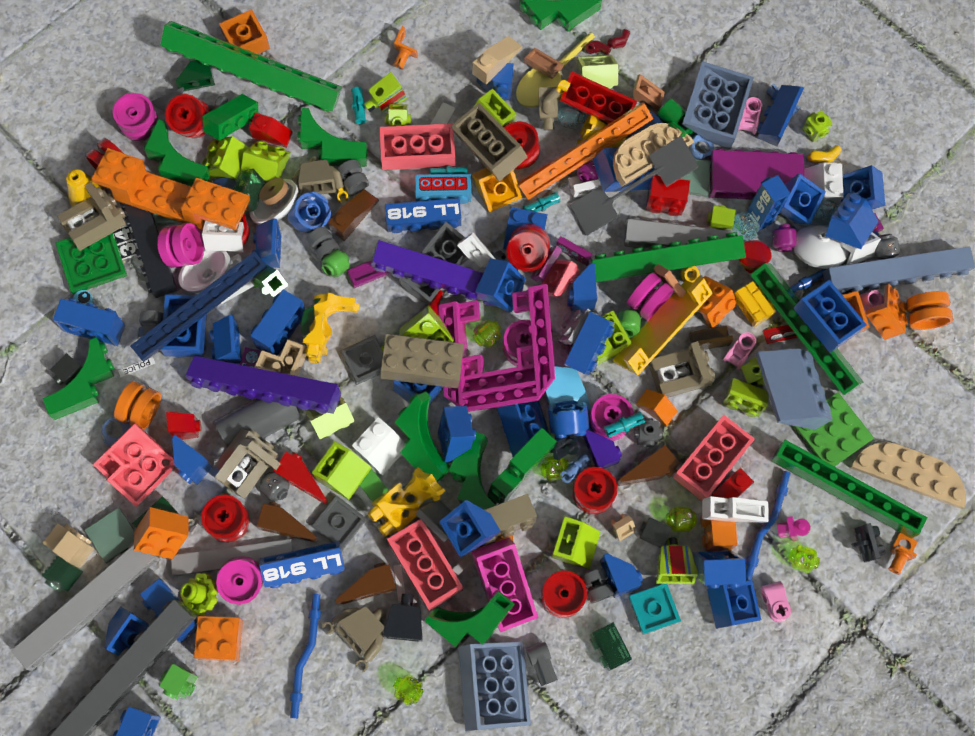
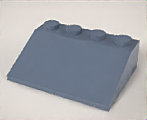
(717, 103)
(794, 388)
(494, 686)

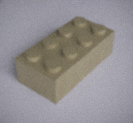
(489, 141)
(422, 361)
(512, 516)

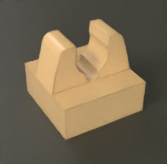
(623, 527)

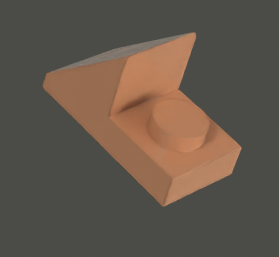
(648, 92)

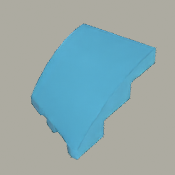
(566, 387)

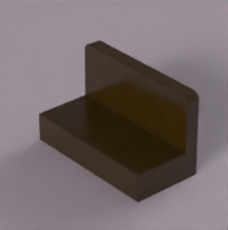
(711, 337)

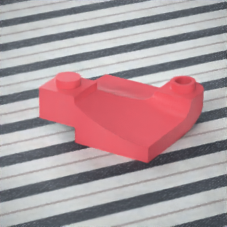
(135, 464)

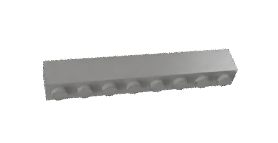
(82, 607)

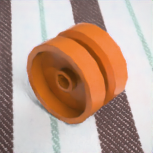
(929, 310)
(137, 405)

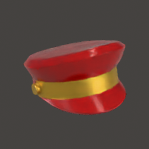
(756, 255)

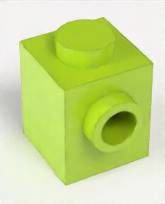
(721, 217)

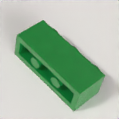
(230, 117)

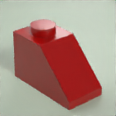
(270, 130)
(183, 425)
(734, 485)

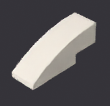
(734, 509)

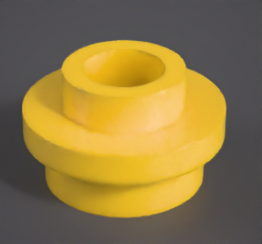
(694, 270)

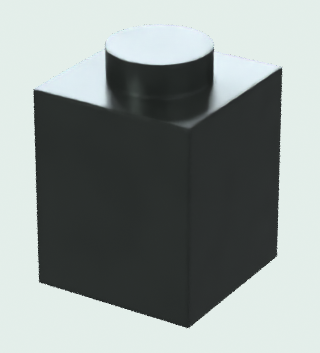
(65, 370)
(654, 532)

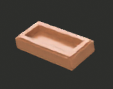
(543, 63)
(667, 277)

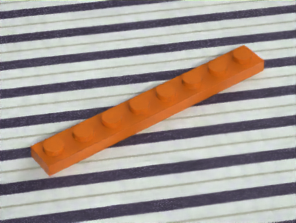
(585, 150)

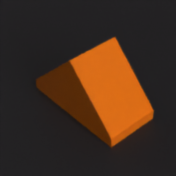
(657, 406)

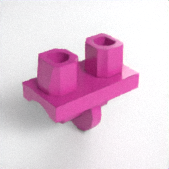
(793, 528)

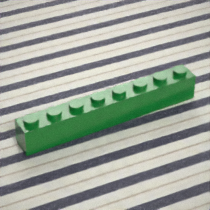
(670, 257)
(784, 301)
(849, 489)

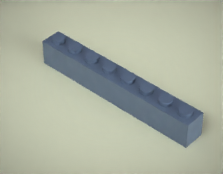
(901, 269)

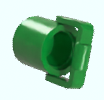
(673, 115)

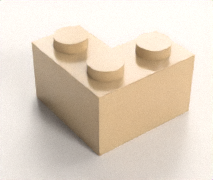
(289, 362)
(69, 546)

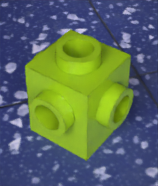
(398, 115)
(817, 125)
(751, 372)

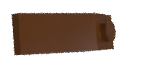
(352, 214)
(652, 468)
(279, 521)
(372, 583)

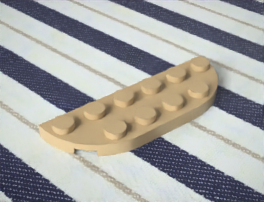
(633, 154)
(912, 471)

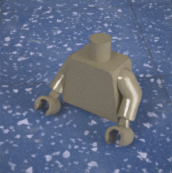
(360, 630)

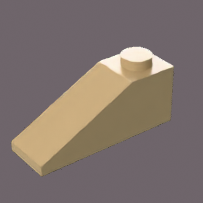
(495, 58)

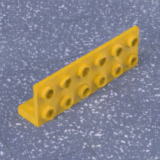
(663, 326)

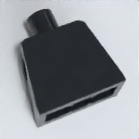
(404, 621)

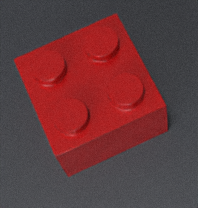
(667, 199)

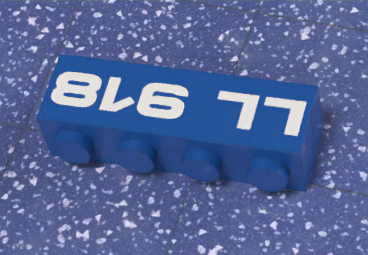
(768, 201)
(423, 215)
(302, 564)

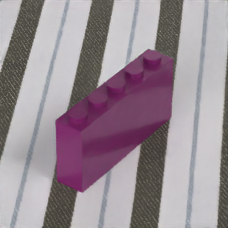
(740, 173)

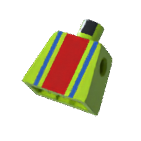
(384, 93)
(675, 564)

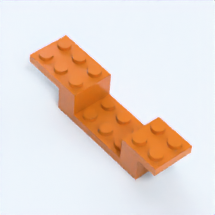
(168, 198)

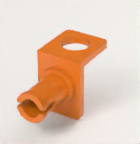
(404, 51)
(901, 553)

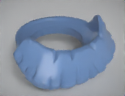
(696, 154)
(109, 440)

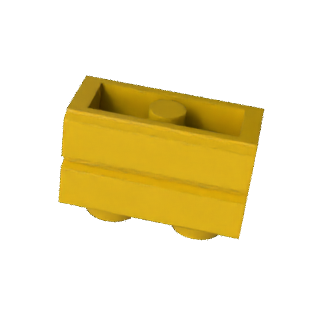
(754, 304)

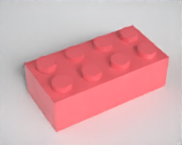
(417, 146)
(713, 458)
(425, 564)

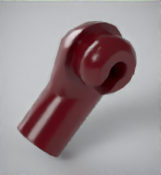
(619, 42)
(597, 46)

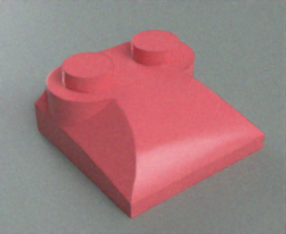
(560, 277)

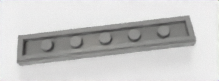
(215, 559)

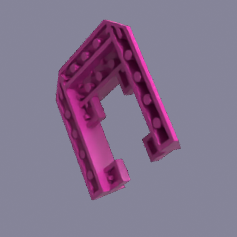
(510, 385)

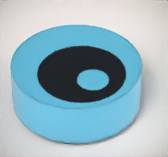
(84, 297)

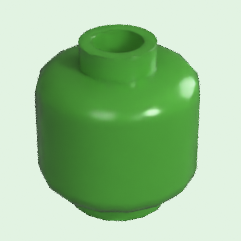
(335, 263)
(630, 321)

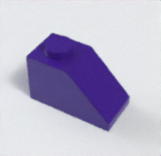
(602, 450)

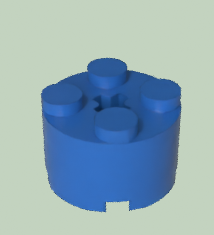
(316, 218)
(568, 419)

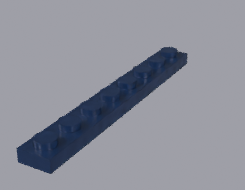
(198, 306)

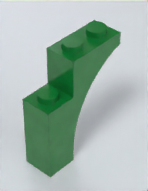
(566, 12)
(330, 148)
(172, 163)
(82, 389)
(419, 446)
(520, 467)
(467, 469)
(477, 623)

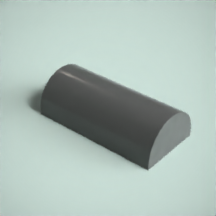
(442, 247)
(256, 415)

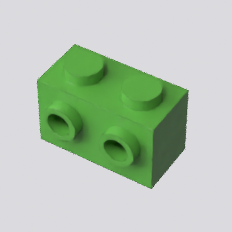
(178, 682)

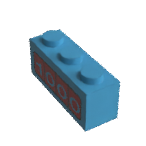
(443, 187)

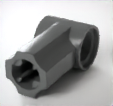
(540, 659)

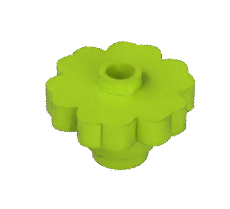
(200, 593)

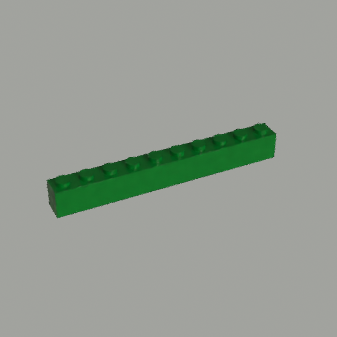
(250, 66)

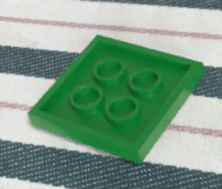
(92, 265)

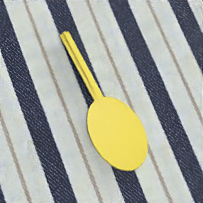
(528, 87)

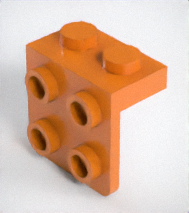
(718, 304)
(890, 316)

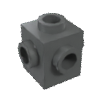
(645, 438)

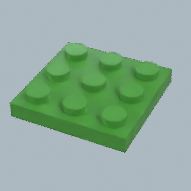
(838, 437)

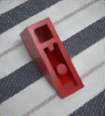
(297, 474)

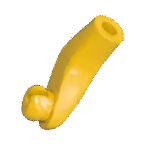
(824, 157)

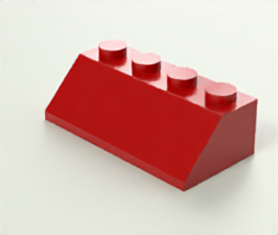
(596, 98)

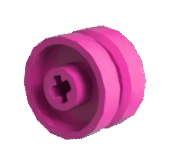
(135, 116)
(181, 245)
(649, 296)
(515, 337)
(605, 408)
(241, 592)

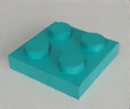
(654, 609)

